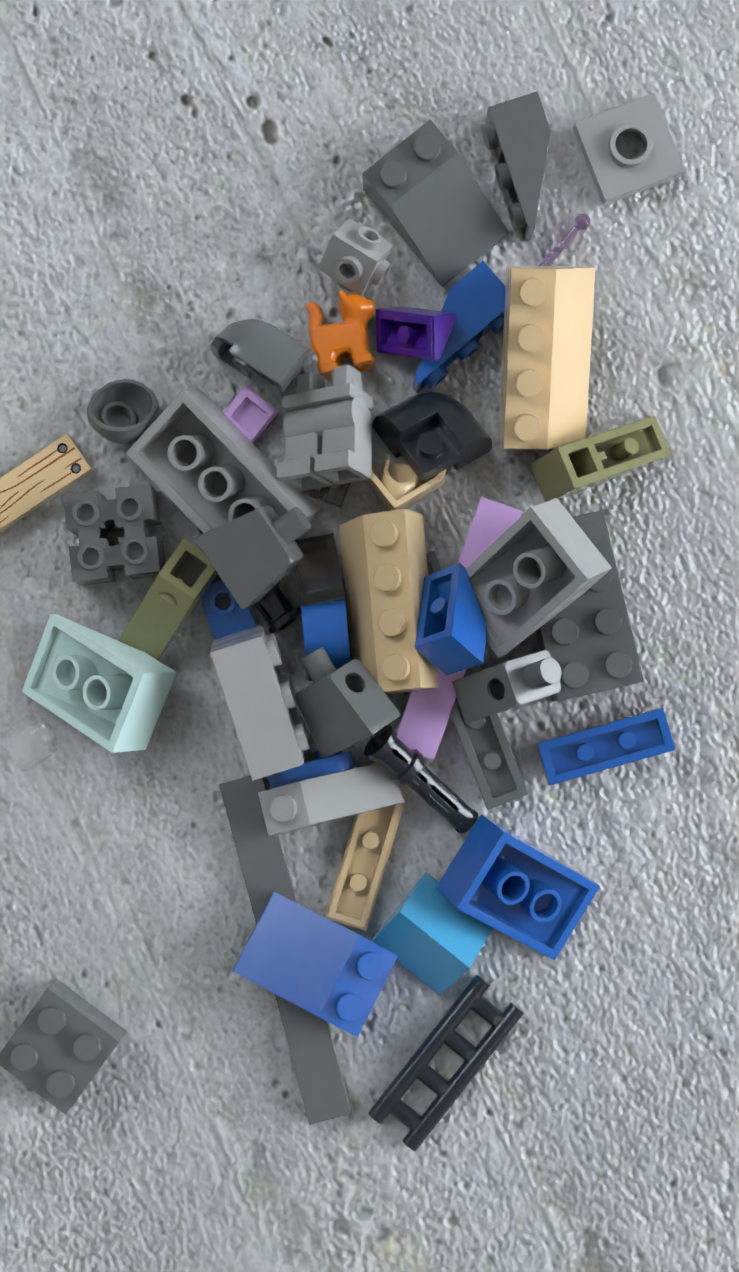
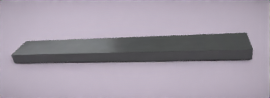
(265, 872)

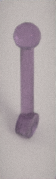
(581, 222)

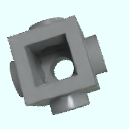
(356, 257)

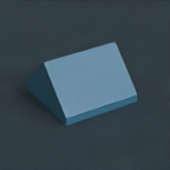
(432, 936)

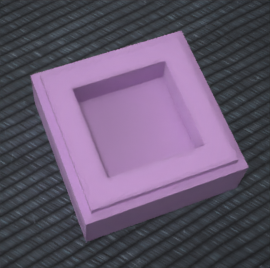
(251, 414)

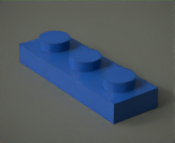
(605, 746)

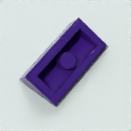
(413, 331)

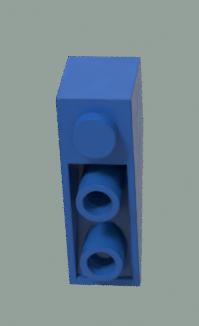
(479, 308)

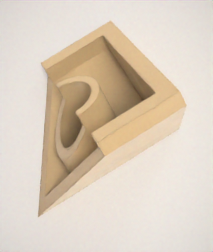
(400, 486)

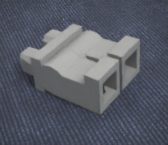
(327, 431)

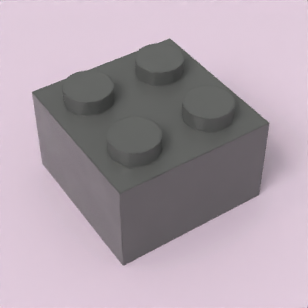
(60, 1046)

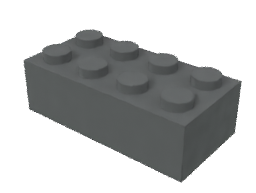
(594, 632)

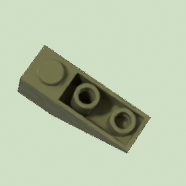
(170, 600)

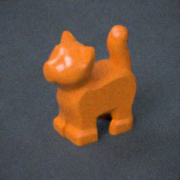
(344, 339)

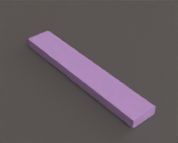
(430, 709)

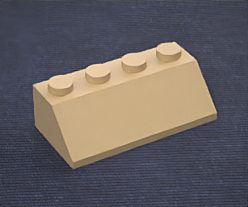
(546, 356)
(383, 594)

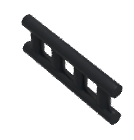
(418, 1067)

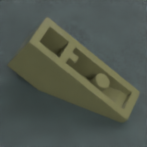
(599, 458)

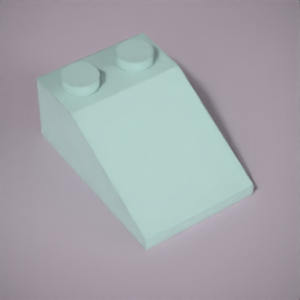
(98, 685)

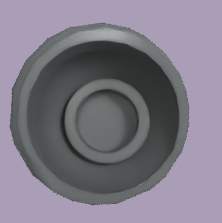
(122, 410)

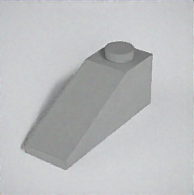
(328, 798)

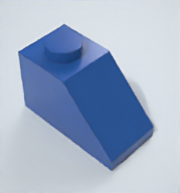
(451, 621)

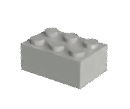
(260, 701)

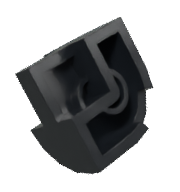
(432, 433)

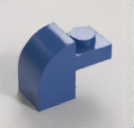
(327, 627)

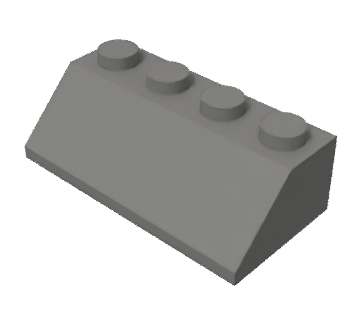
(210, 465)

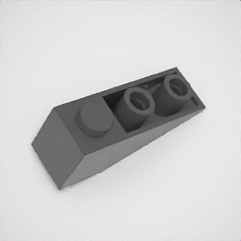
(521, 143)

